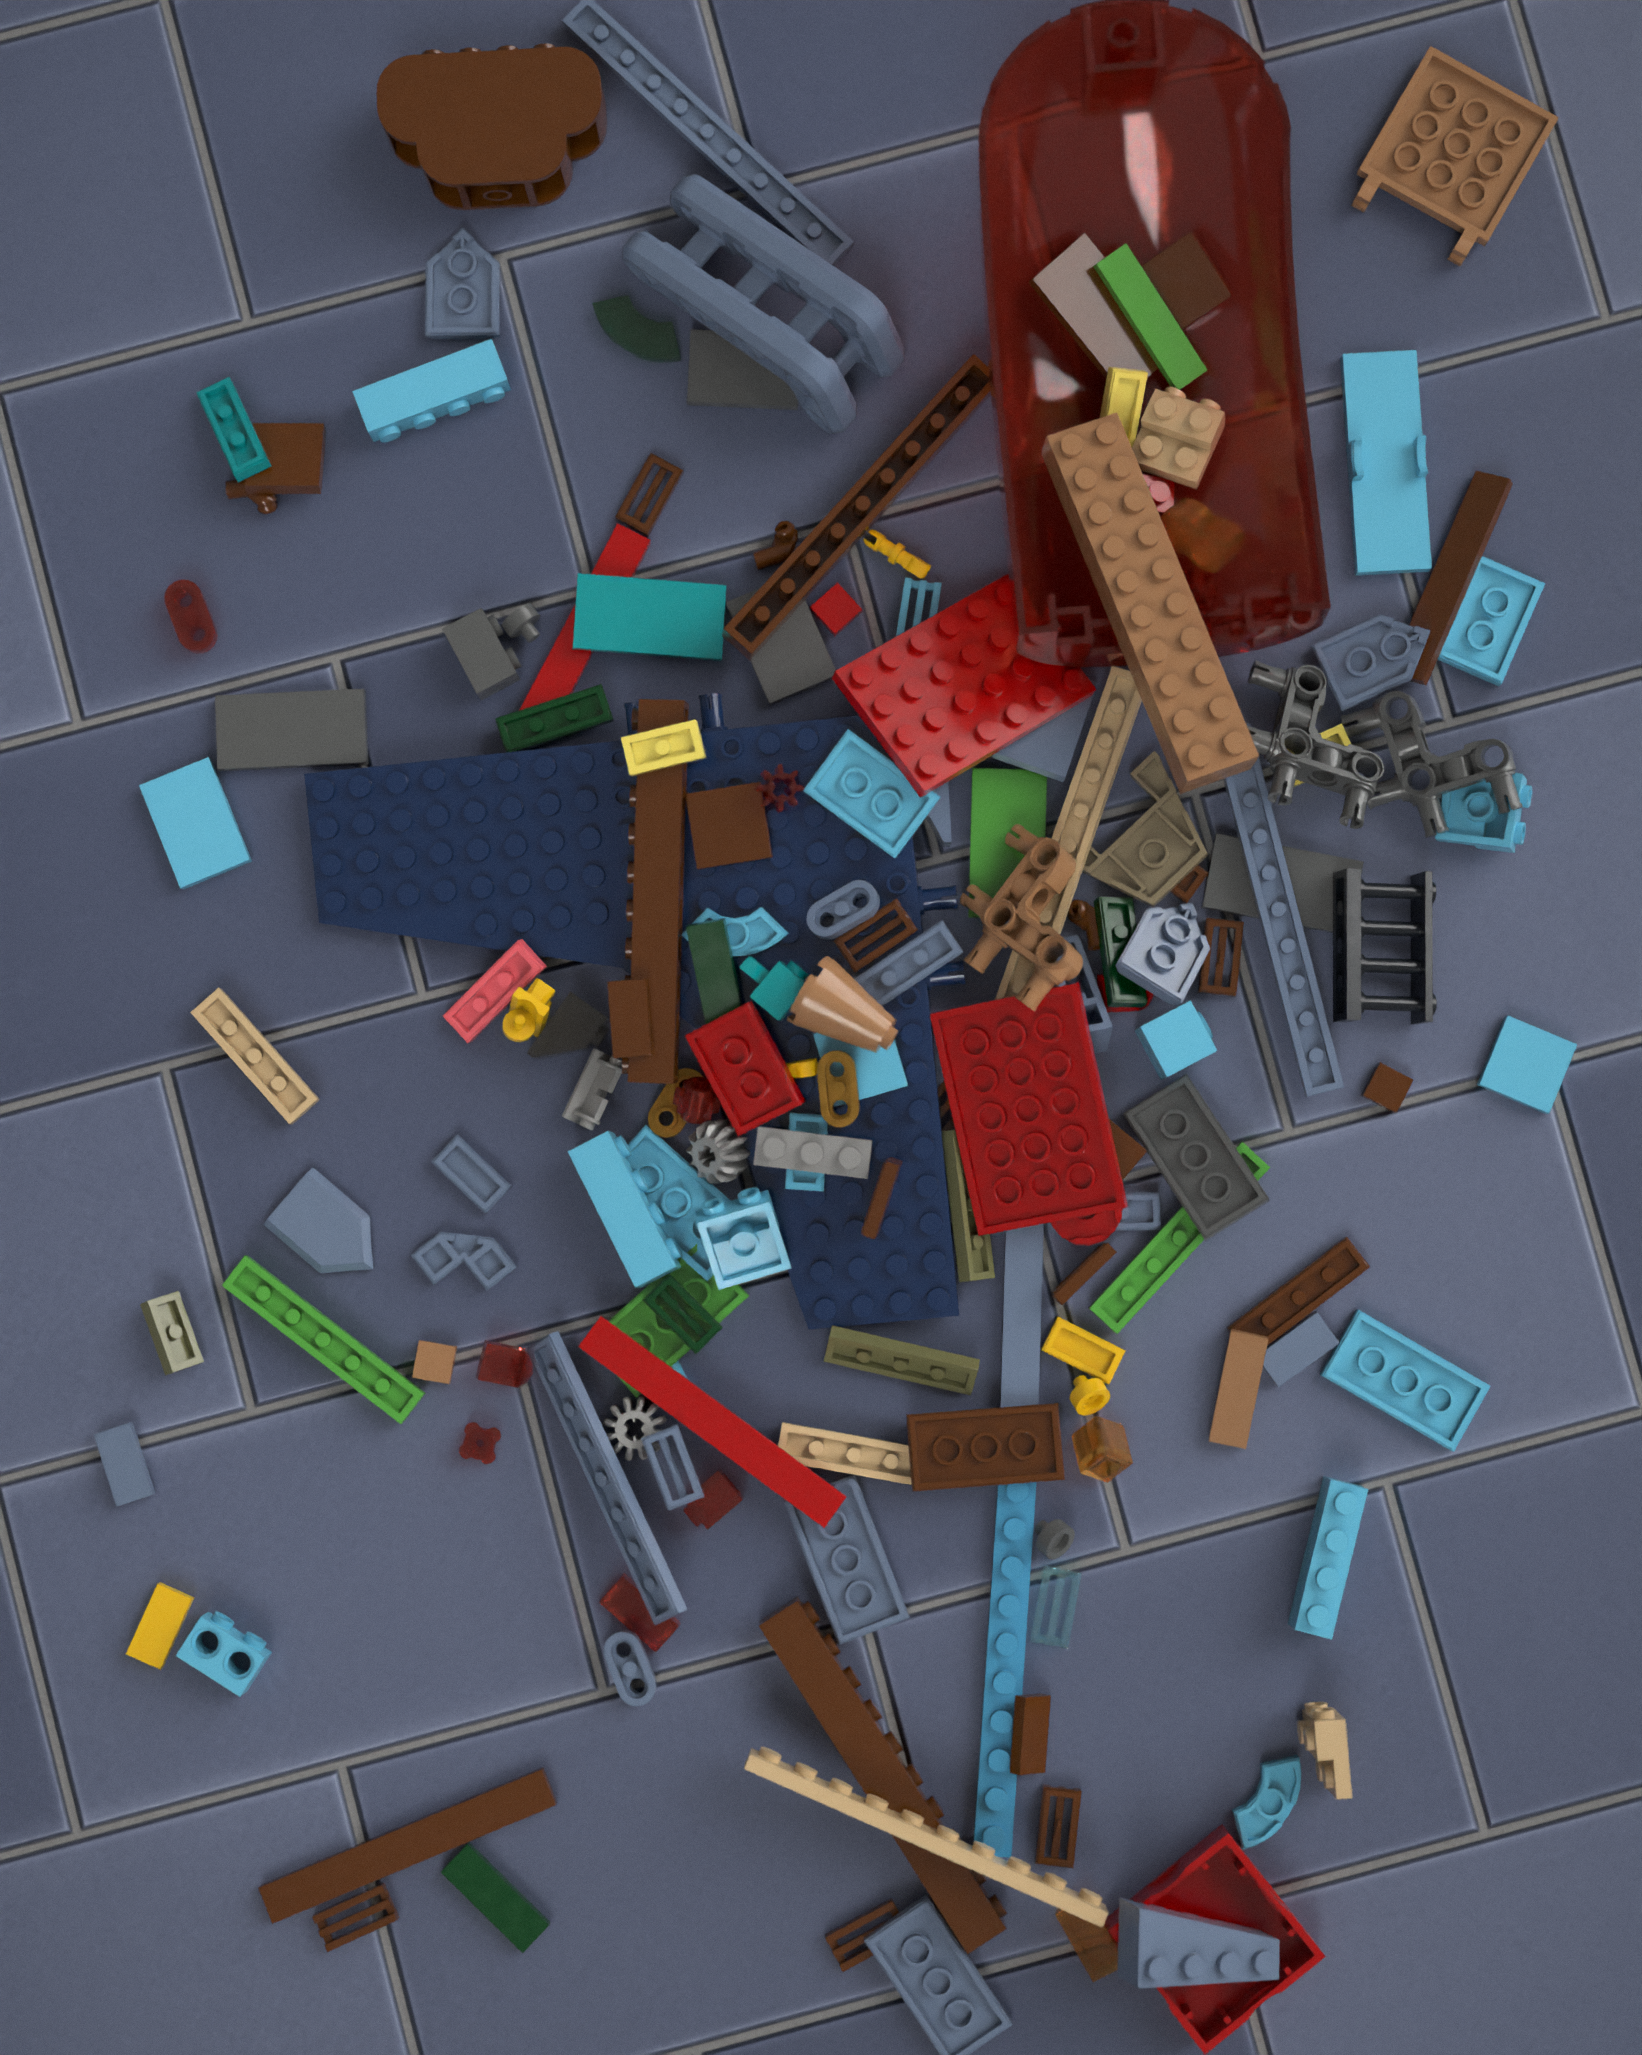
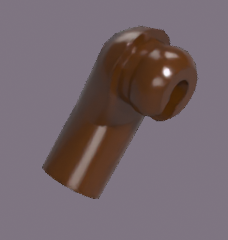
(265, 502)
(781, 547)
(1084, 917)

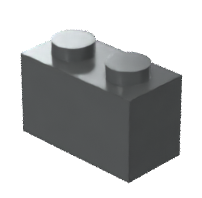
(482, 654)

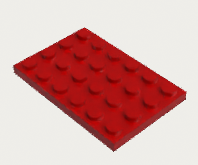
(957, 689)
(1028, 1110)

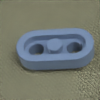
(842, 907)
(628, 1667)

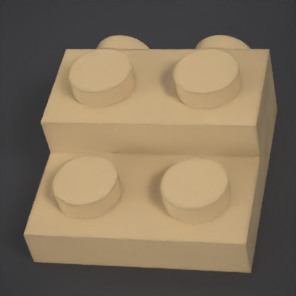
(1178, 436)
(1326, 1739)

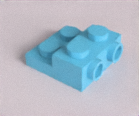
(1475, 819)
(742, 1238)

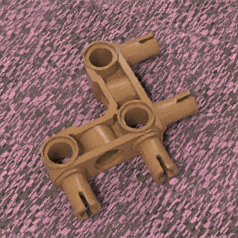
(1022, 901)

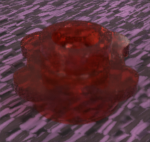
(471, 1450)

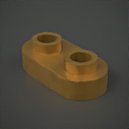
(838, 1088)
(665, 1103)

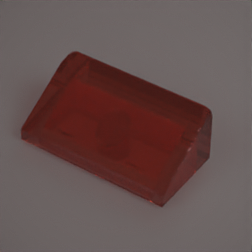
(628, 1607)

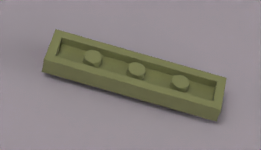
(972, 1251)
(901, 1360)

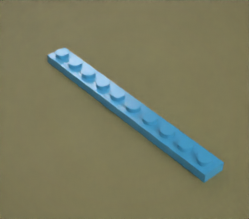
(1004, 1664)

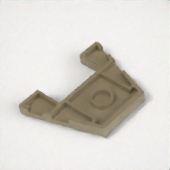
(1156, 848)

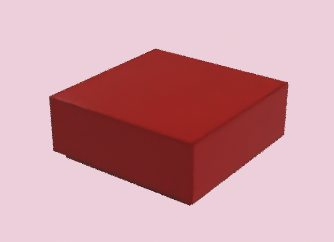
(836, 609)

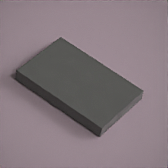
(729, 378)
(792, 657)

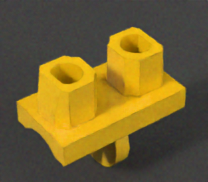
(528, 1012)

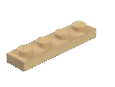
(255, 1056)
(847, 1453)

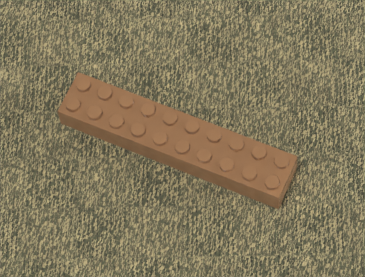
(1149, 603)

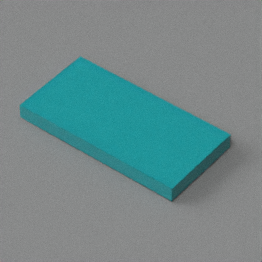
(649, 617)

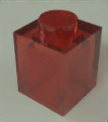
(718, 1500)

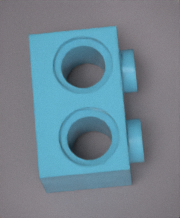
(220, 1663)

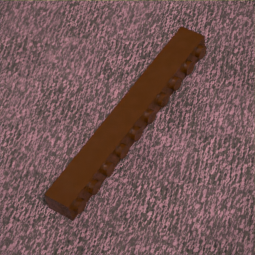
(859, 508)
(657, 896)
(877, 1765)

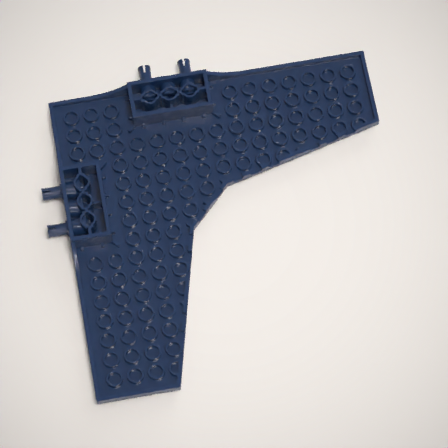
(542, 856)

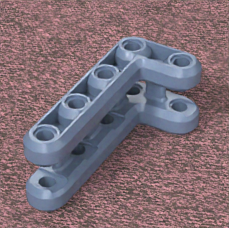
(732, 311)

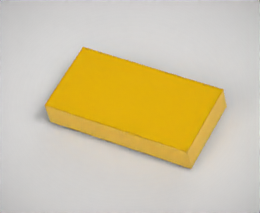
(1082, 1350)
(160, 1625)

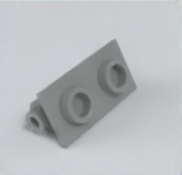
(589, 1095)

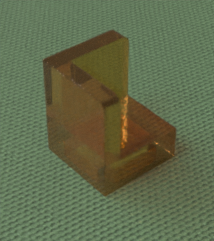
(1102, 1449)

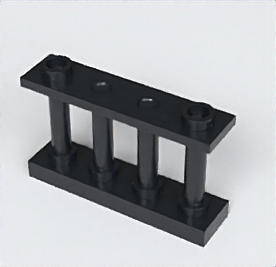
(1350, 964)

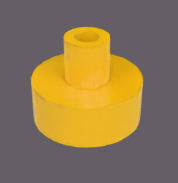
(1088, 1395)

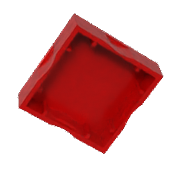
(1225, 1885)

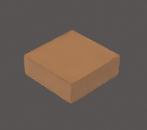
(434, 1362)

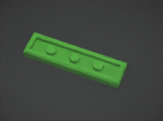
(1150, 317)

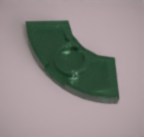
(635, 333)

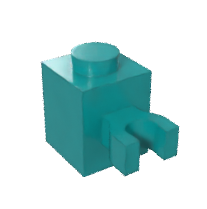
(776, 987)

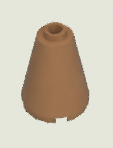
(842, 1009)

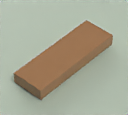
(1238, 1388)

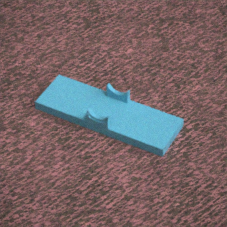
(1386, 462)

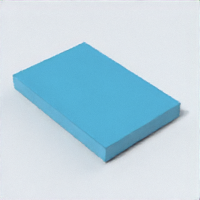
(1491, 621)
(870, 794)
(195, 823)

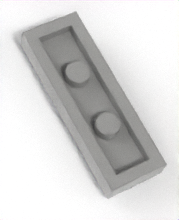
(813, 1152)

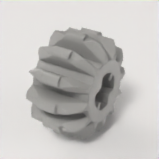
(718, 1151)
(622, 1427)

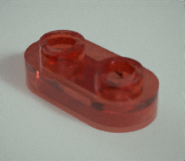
(190, 618)

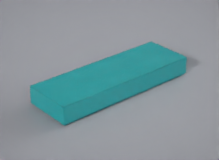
(233, 429)

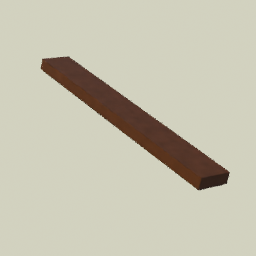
(407, 1845)

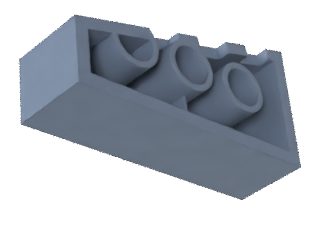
(1183, 1949)

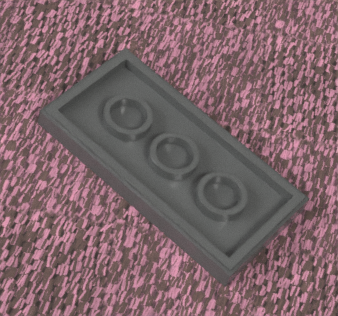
(291, 729)
(1310, 874)
(1196, 1157)

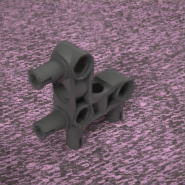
(1314, 758)
(1446, 773)

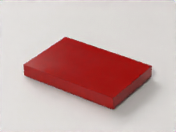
(745, 1068)

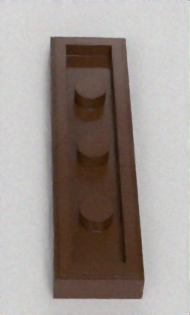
(1303, 1292)

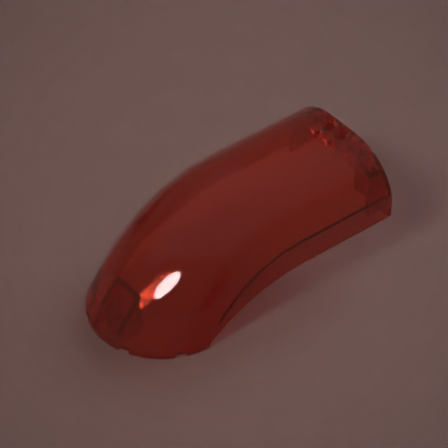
(1137, 134)

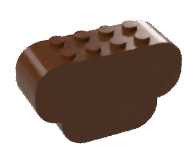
(494, 122)

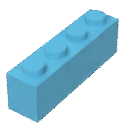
(432, 391)
(625, 1208)
(1327, 1557)

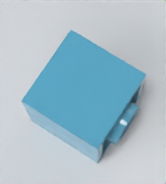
(1176, 1039)

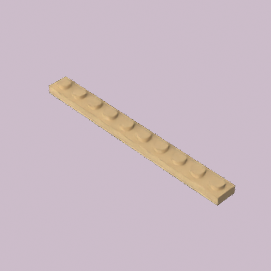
(1084, 804)
(942, 1841)

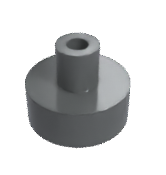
(522, 622)
(1054, 1538)

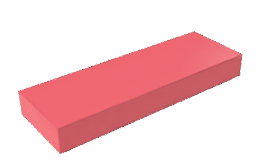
(494, 990)

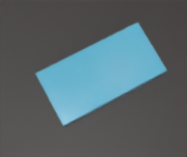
(676, 1192)
(1405, 1380)

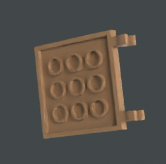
(1455, 149)

